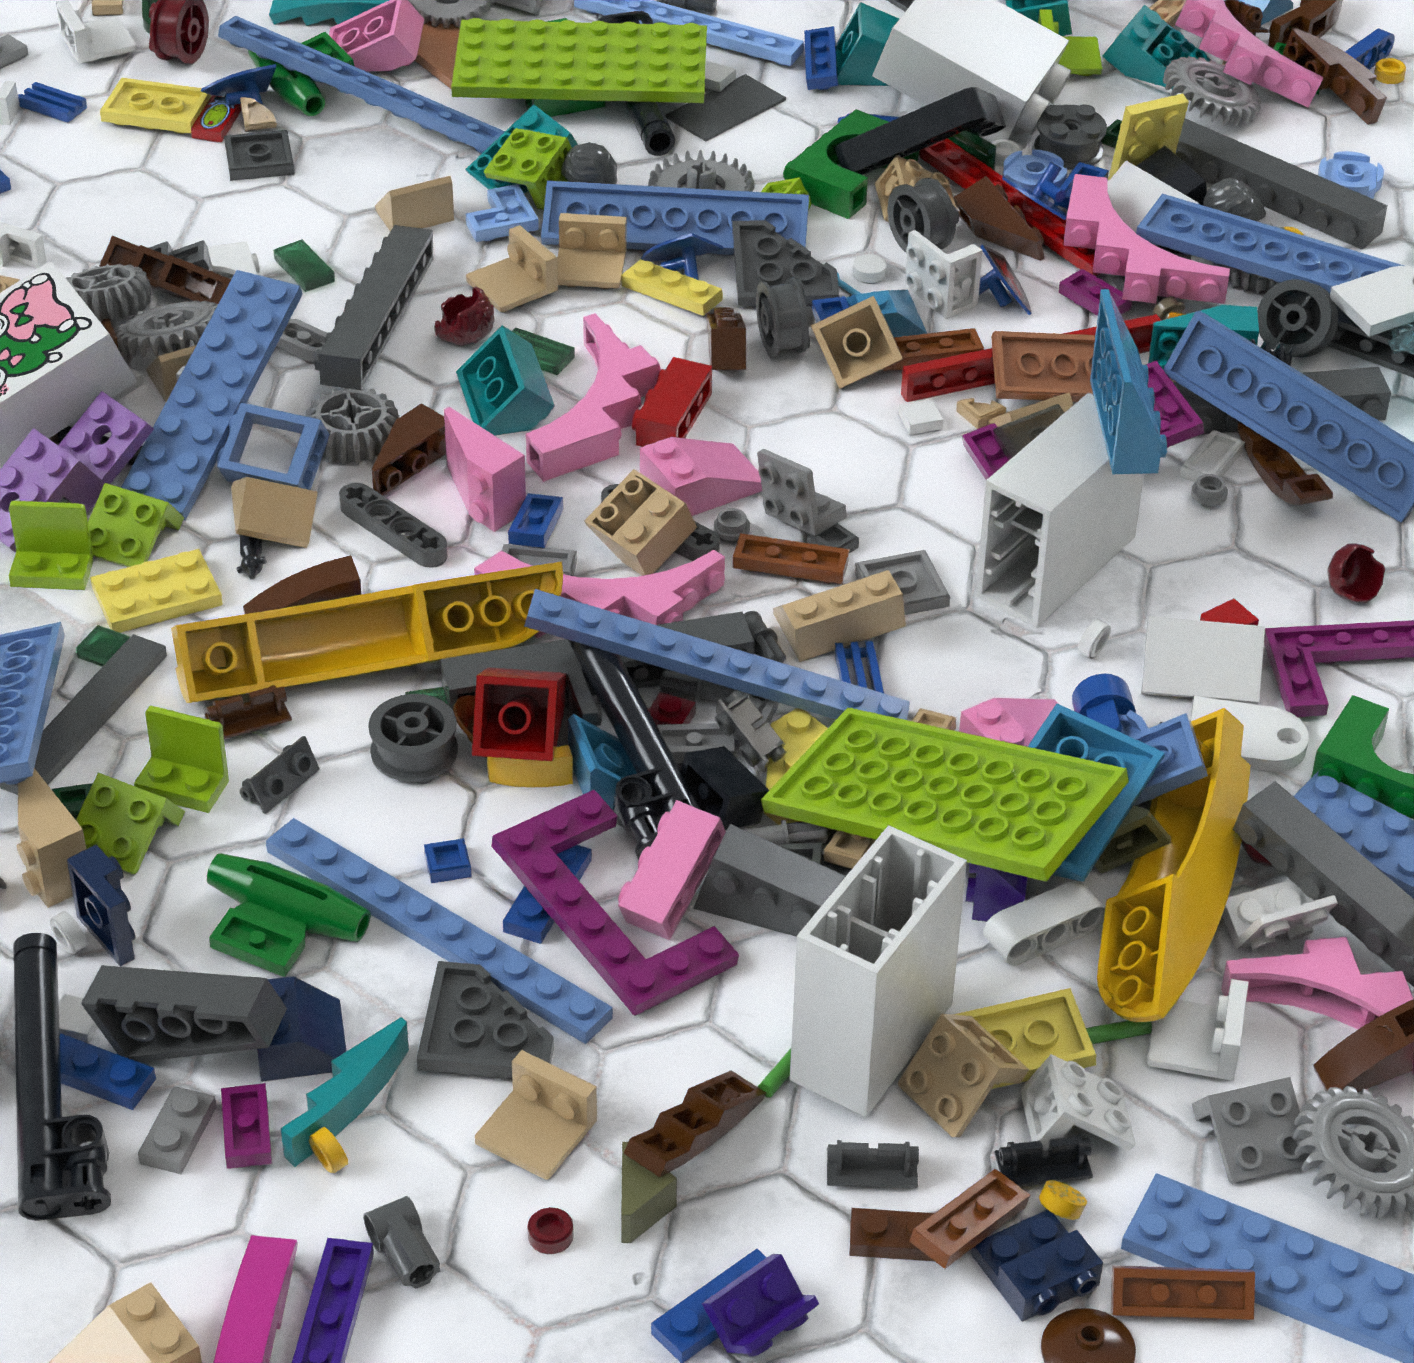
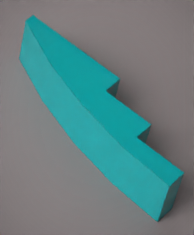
(319, 10)
(355, 1083)

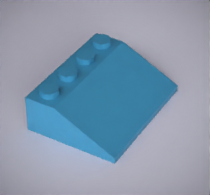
(1123, 396)
(1087, 739)

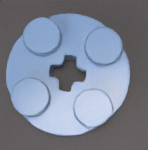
(1029, 168)
(1353, 172)

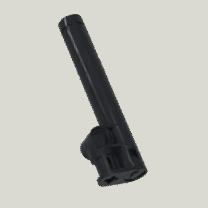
(647, 116)
(658, 780)
(49, 1153)

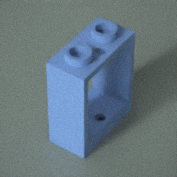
(305, 459)

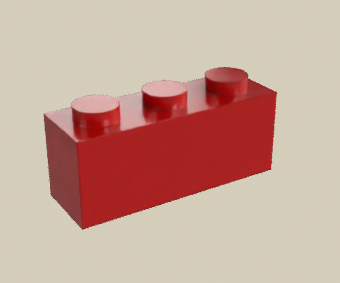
(674, 402)

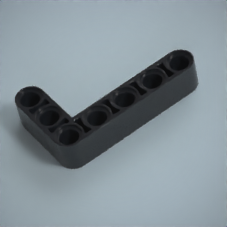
(962, 111)

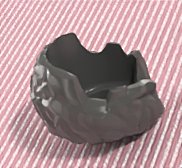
(590, 164)
(1235, 198)

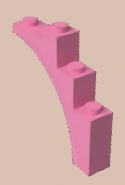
(1244, 53)
(1121, 252)
(595, 423)
(648, 598)
(1321, 981)

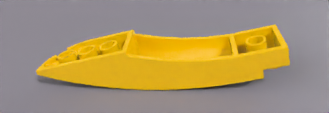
(359, 633)
(1177, 893)

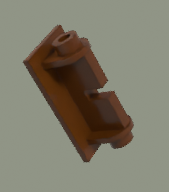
(1247, 15)
(262, 711)

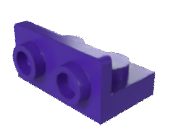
(758, 1307)

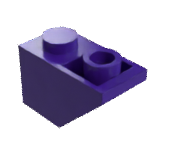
(993, 891)

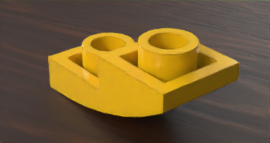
(533, 772)

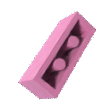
(671, 869)

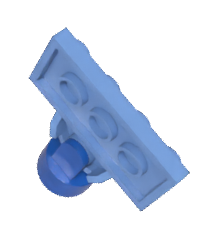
(1110, 702)

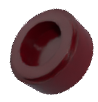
(550, 1230)

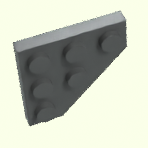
(770, 258)
(476, 1025)

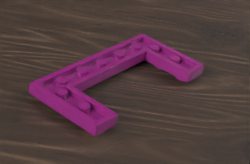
(1178, 423)
(1298, 648)
(637, 981)

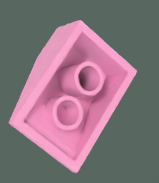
(381, 36)
(484, 471)
(700, 472)
(1007, 719)

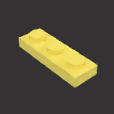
(672, 287)

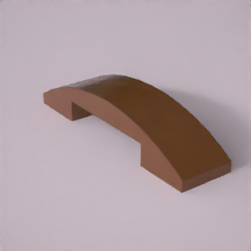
(1281, 471)

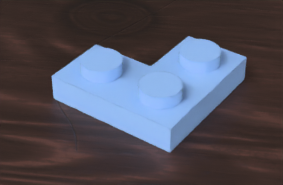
(507, 211)

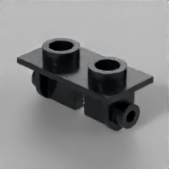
(1030, 1165)

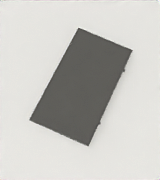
(726, 109)

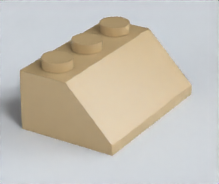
(842, 615)

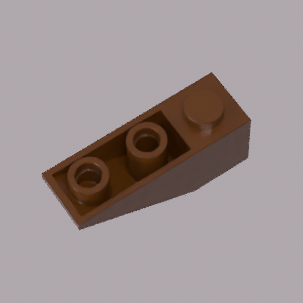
(993, 219)
(726, 339)
(410, 447)

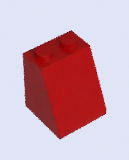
(518, 713)

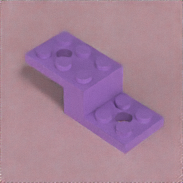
(76, 466)

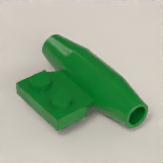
(297, 87)
(277, 912)

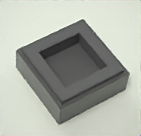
(837, 537)

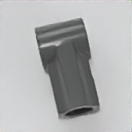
(399, 1233)

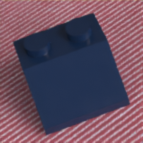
(307, 1035)

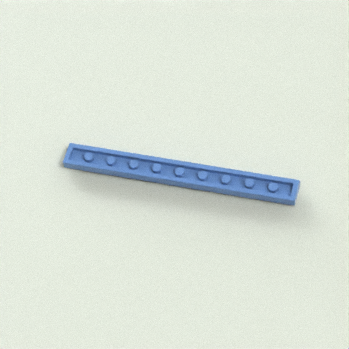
(359, 83)
(705, 659)
(440, 929)

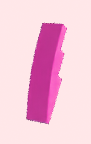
(257, 1301)

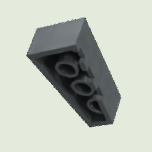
(764, 884)
(181, 1013)

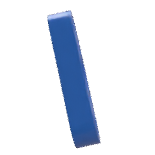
(1372, 48)

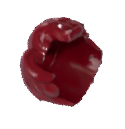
(465, 318)

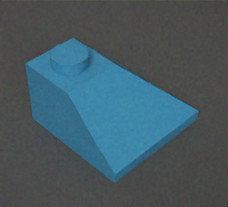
(897, 309)

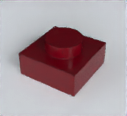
(672, 709)

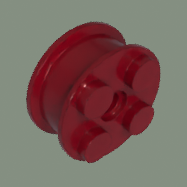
(178, 29)

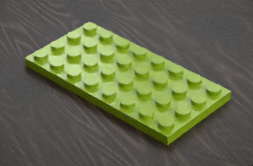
(580, 61)
(950, 788)

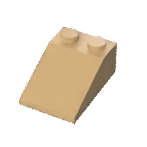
(47, 840)
(133, 1331)

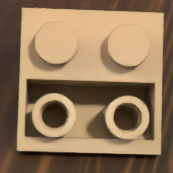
(641, 523)

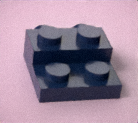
(102, 902)
(1039, 1264)

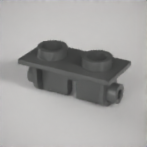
(757, 744)
(281, 775)
(873, 1167)

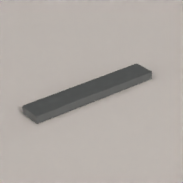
(94, 705)

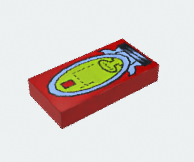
(215, 120)

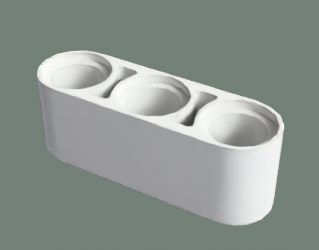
(1044, 922)

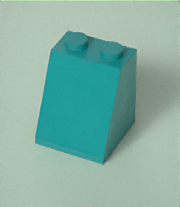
(862, 45)

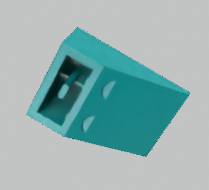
(1149, 47)
(532, 120)
(1168, 332)

